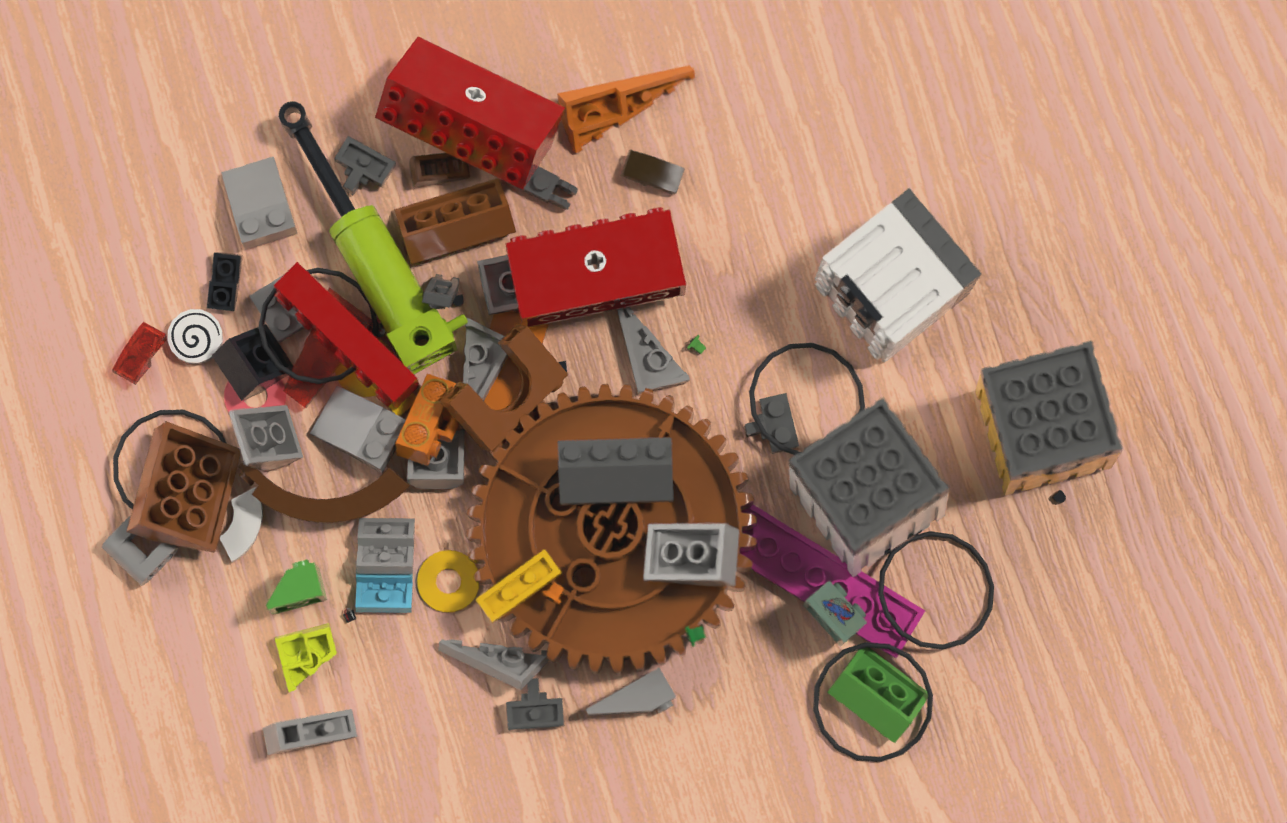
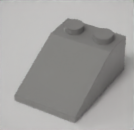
(259, 203)
(359, 428)
(266, 437)
(692, 554)

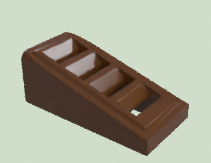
(430, 179)

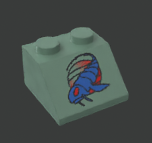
(835, 613)

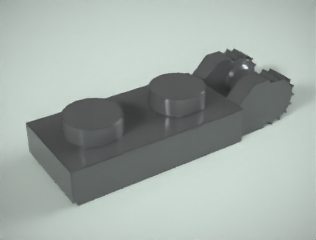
(543, 185)
(441, 292)

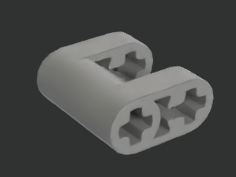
(133, 559)

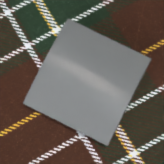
(385, 546)

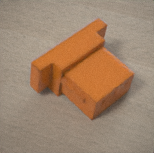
(554, 593)

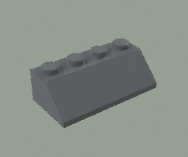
(615, 471)

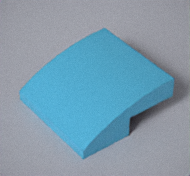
(384, 593)

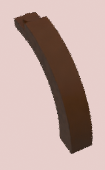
(345, 508)

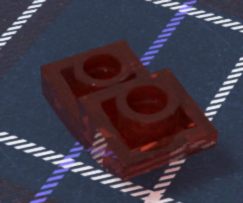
(138, 352)

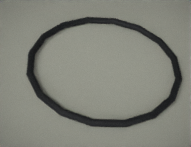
(780, 351)
(271, 355)
(142, 420)
(988, 577)
(828, 736)

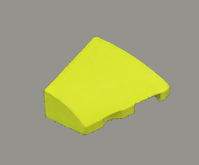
(304, 653)

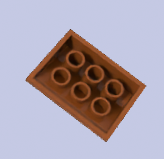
(184, 488)

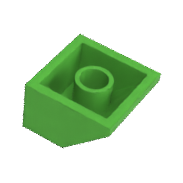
(298, 588)

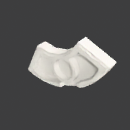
(244, 527)

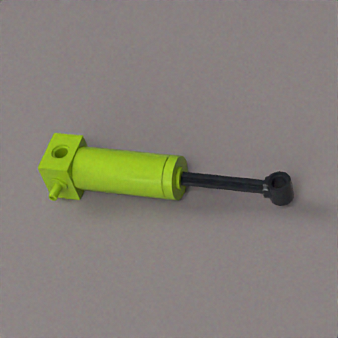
(378, 264)

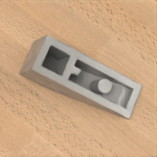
(641, 696)
(309, 731)

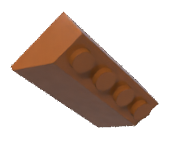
(455, 221)

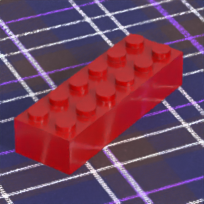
(346, 335)

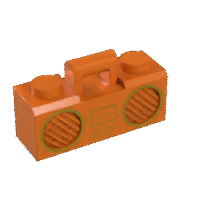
(424, 422)

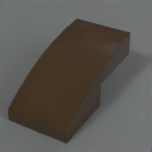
(652, 171)

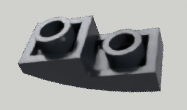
(224, 281)

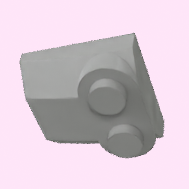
(497, 285)
(444, 471)

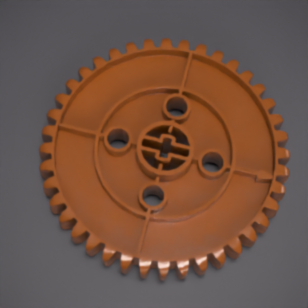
(620, 611)

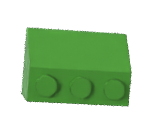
(879, 693)

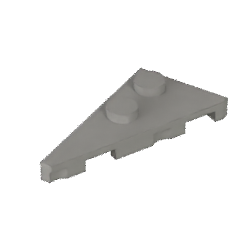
(482, 357)
(649, 361)
(500, 662)

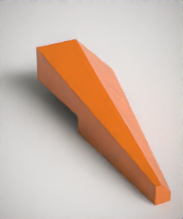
(600, 107)

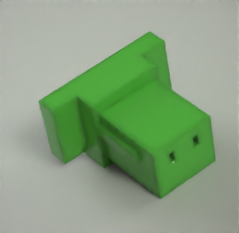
(696, 345)

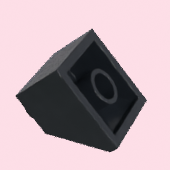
(248, 364)

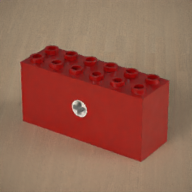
(469, 112)
(634, 259)

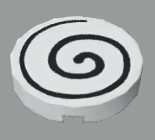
(195, 336)

